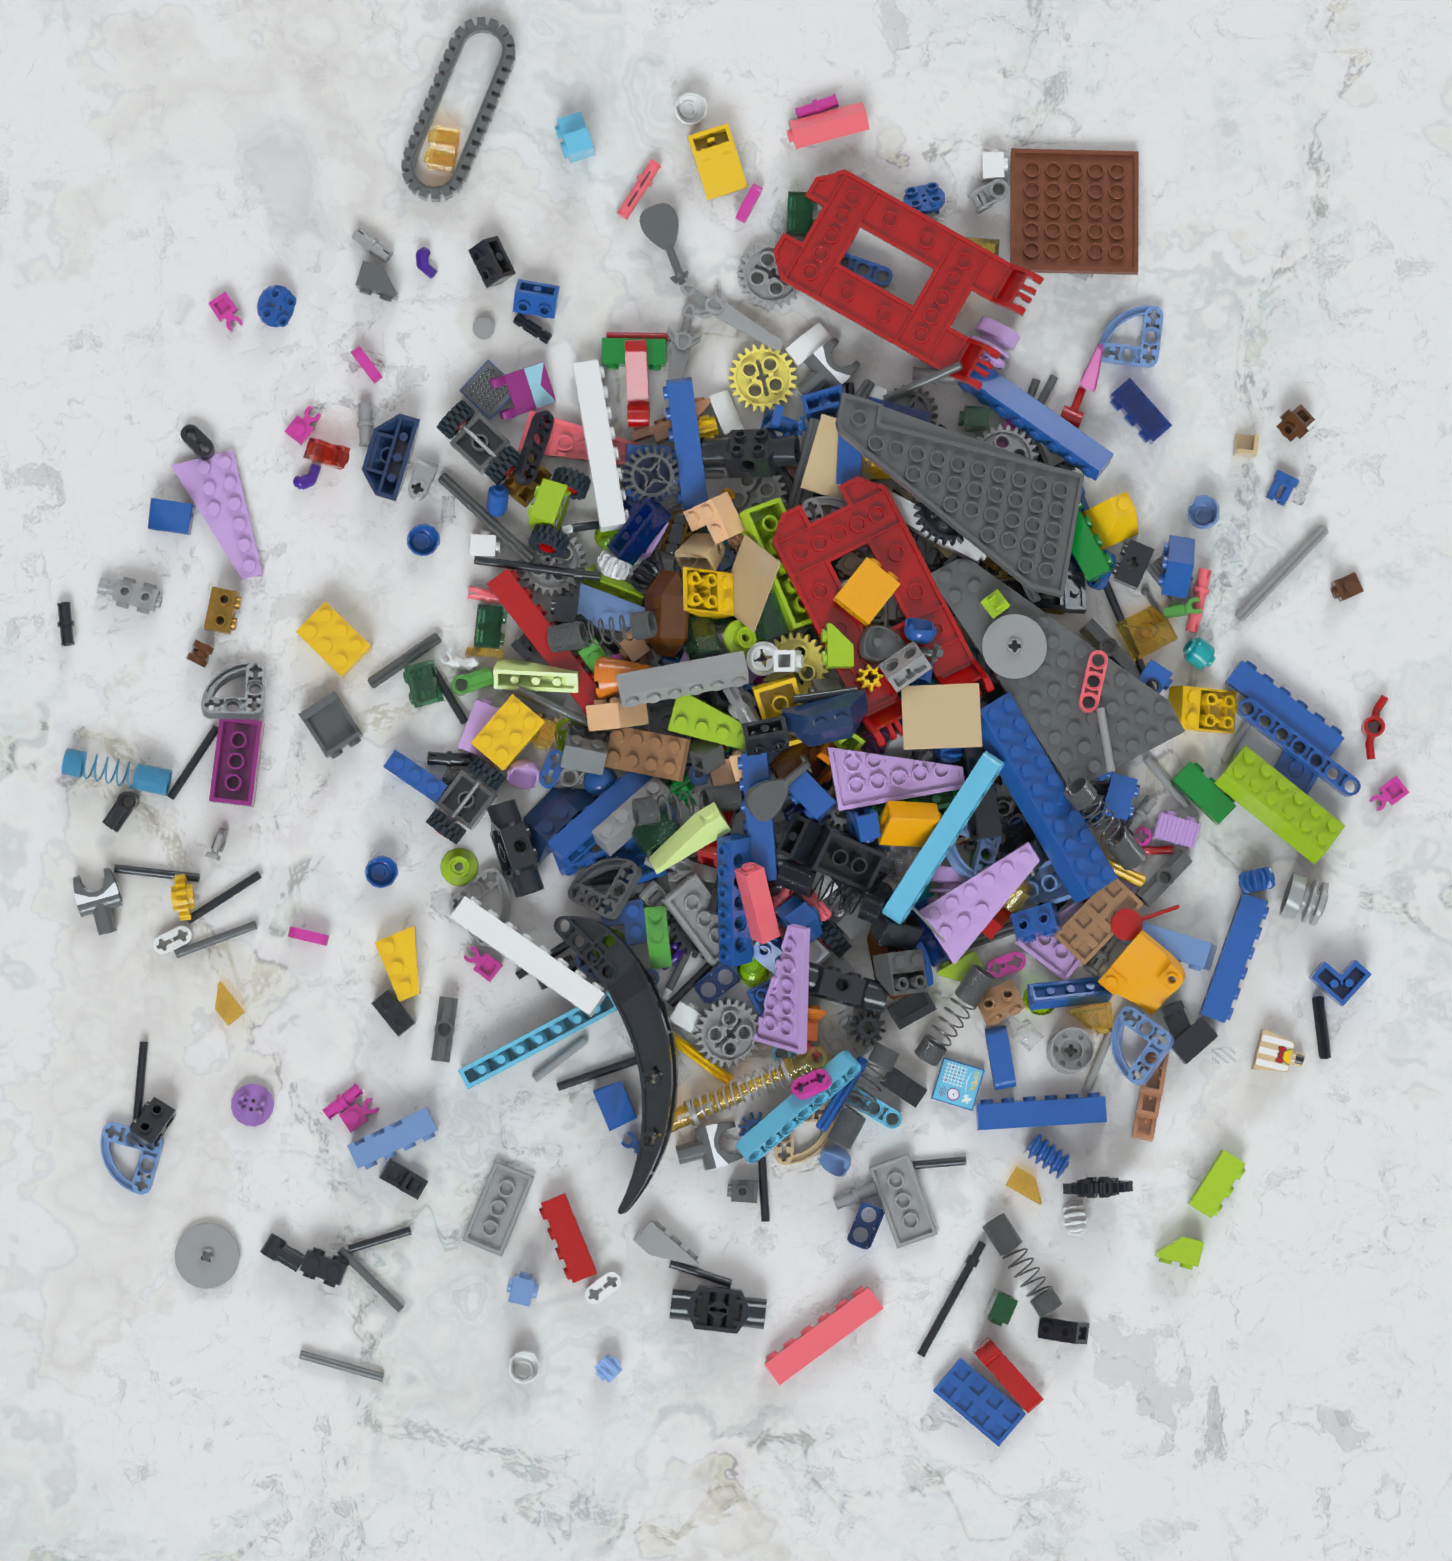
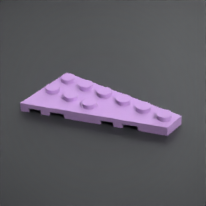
(221, 501)
(875, 778)
(971, 905)
(1051, 952)
(787, 996)

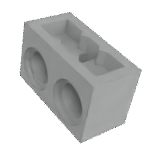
(905, 666)

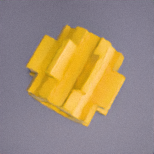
(707, 427)
(872, 672)

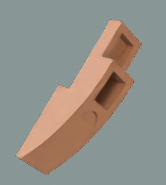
(660, 429)

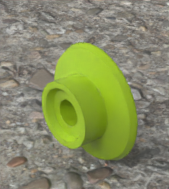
(733, 637)
(469, 870)

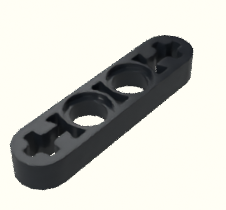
(530, 445)

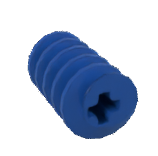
(1047, 1155)

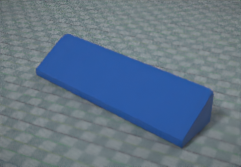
(847, 461)
(1067, 993)

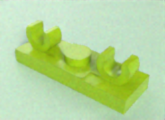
(615, 587)

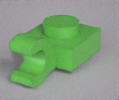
(1177, 610)

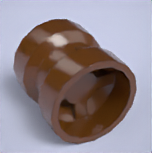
(200, 653)

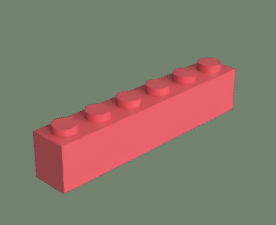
(823, 1335)

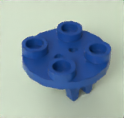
(925, 198)
(279, 297)

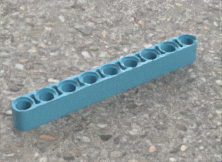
(943, 837)

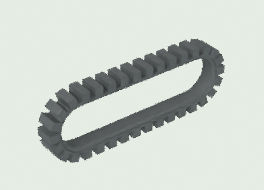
(508, 52)

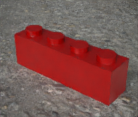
(569, 1238)

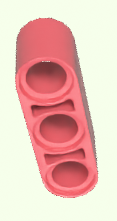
(1093, 692)

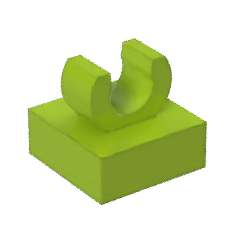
(995, 604)

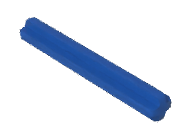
(839, 1099)

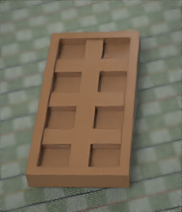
(647, 753)
(1090, 925)

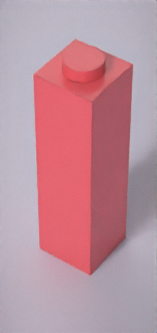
(828, 125)
(757, 902)

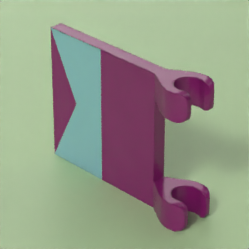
(527, 388)

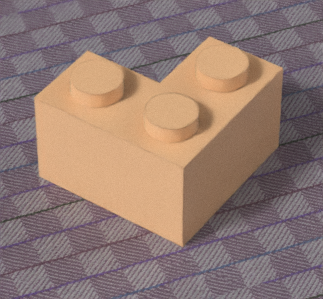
(719, 517)
(612, 715)
(728, 772)

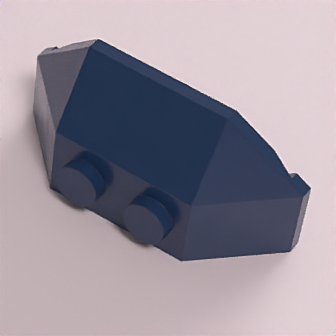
(390, 455)
(827, 718)
(553, 814)

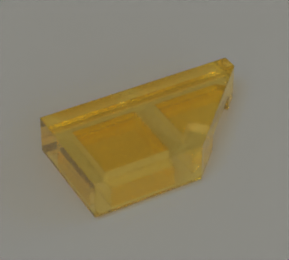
(486, 652)
(227, 1006)
(1024, 1184)

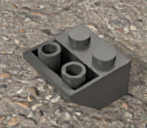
(585, 749)
(901, 972)

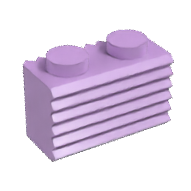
(1176, 830)

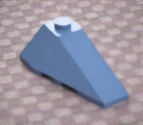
(1047, 886)

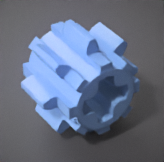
(608, 1368)

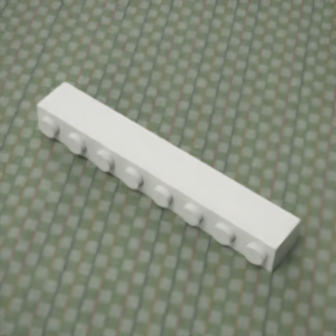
(599, 445)
(528, 956)

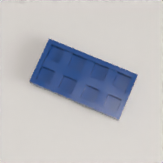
(979, 1402)

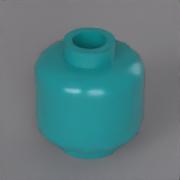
(1199, 653)

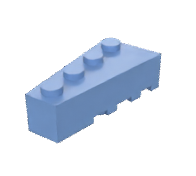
(598, 604)
(1184, 948)
(393, 1137)

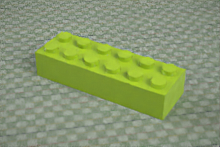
(760, 526)
(1279, 804)

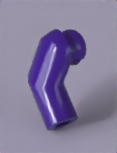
(423, 263)
(309, 479)
(675, 954)

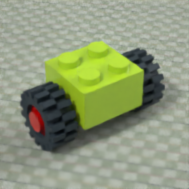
(551, 507)

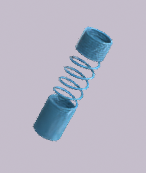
(146, 777)

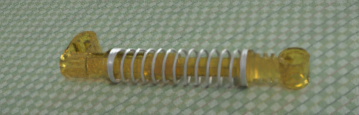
(734, 1093)

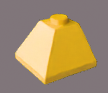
(1114, 519)

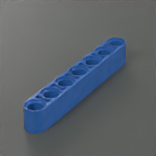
(1308, 749)

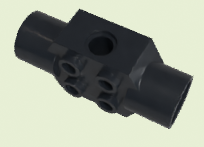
(751, 452)
(517, 866)
(856, 991)
(718, 1309)

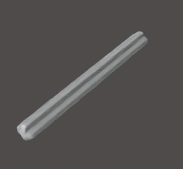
(1281, 573)

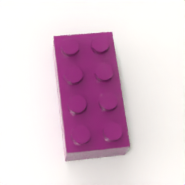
(236, 762)

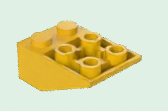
(717, 161)
(708, 593)
(1204, 708)

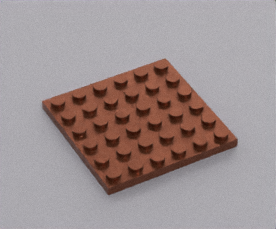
(1074, 211)

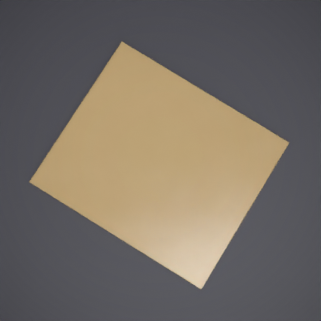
(822, 461)
(752, 581)
(941, 716)

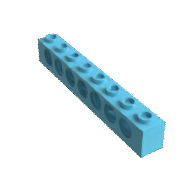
(533, 1043)

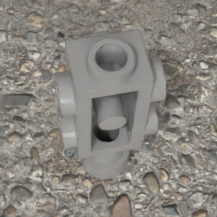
(134, 596)

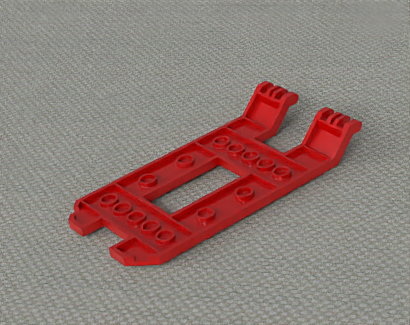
(956, 264)
(875, 521)

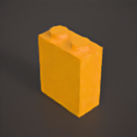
(867, 591)
(908, 823)

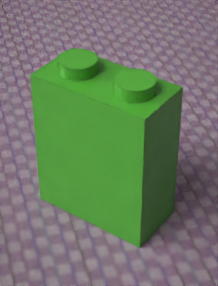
(658, 937)

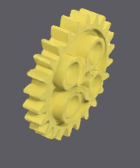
(743, 383)
(811, 659)

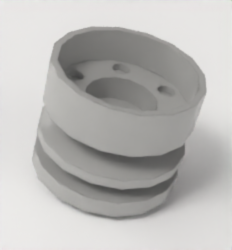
(1304, 899)
(1079, 1041)

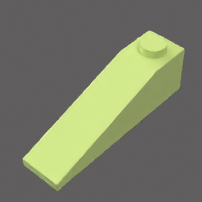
(513, 673)
(690, 837)

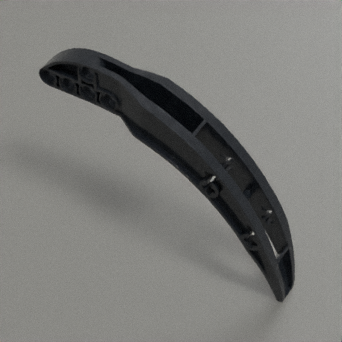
(650, 1033)

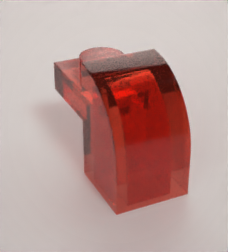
(327, 453)

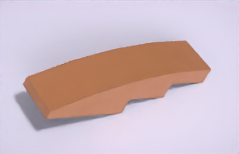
(1149, 1101)

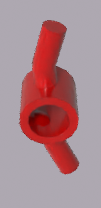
(1072, 413)
(1375, 716)

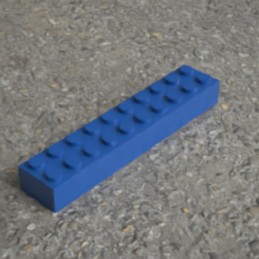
(1042, 800)

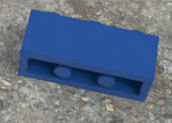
(415, 776)

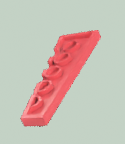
(569, 442)

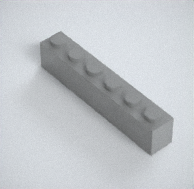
(682, 679)

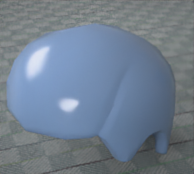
(1203, 512)
(835, 1160)

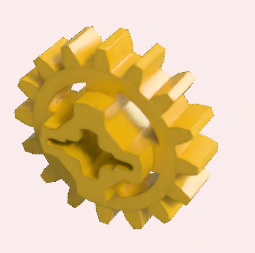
(182, 897)

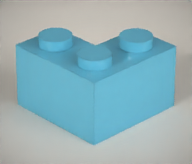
(575, 136)

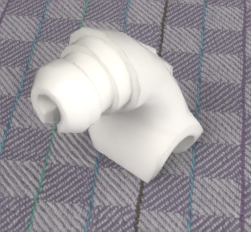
(450, 658)

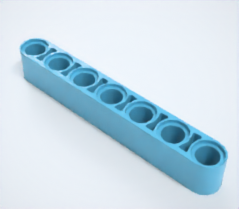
(884, 1109)
(795, 1111)

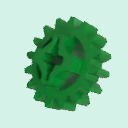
(686, 786)

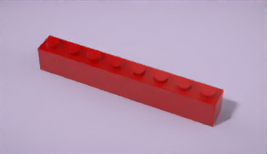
(534, 625)

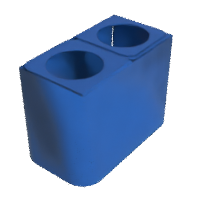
(171, 516)
(714, 979)
(614, 1105)
(867, 1225)

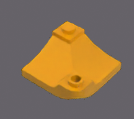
(1144, 973)

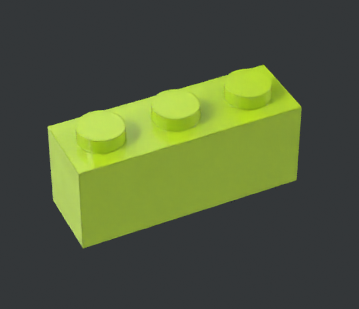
(1217, 1184)

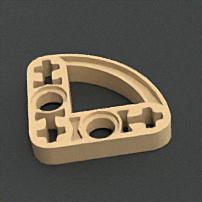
(814, 1149)

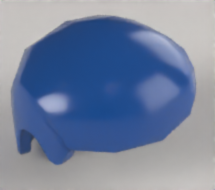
(423, 539)
(919, 630)
(596, 784)
(381, 871)

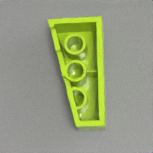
(702, 720)

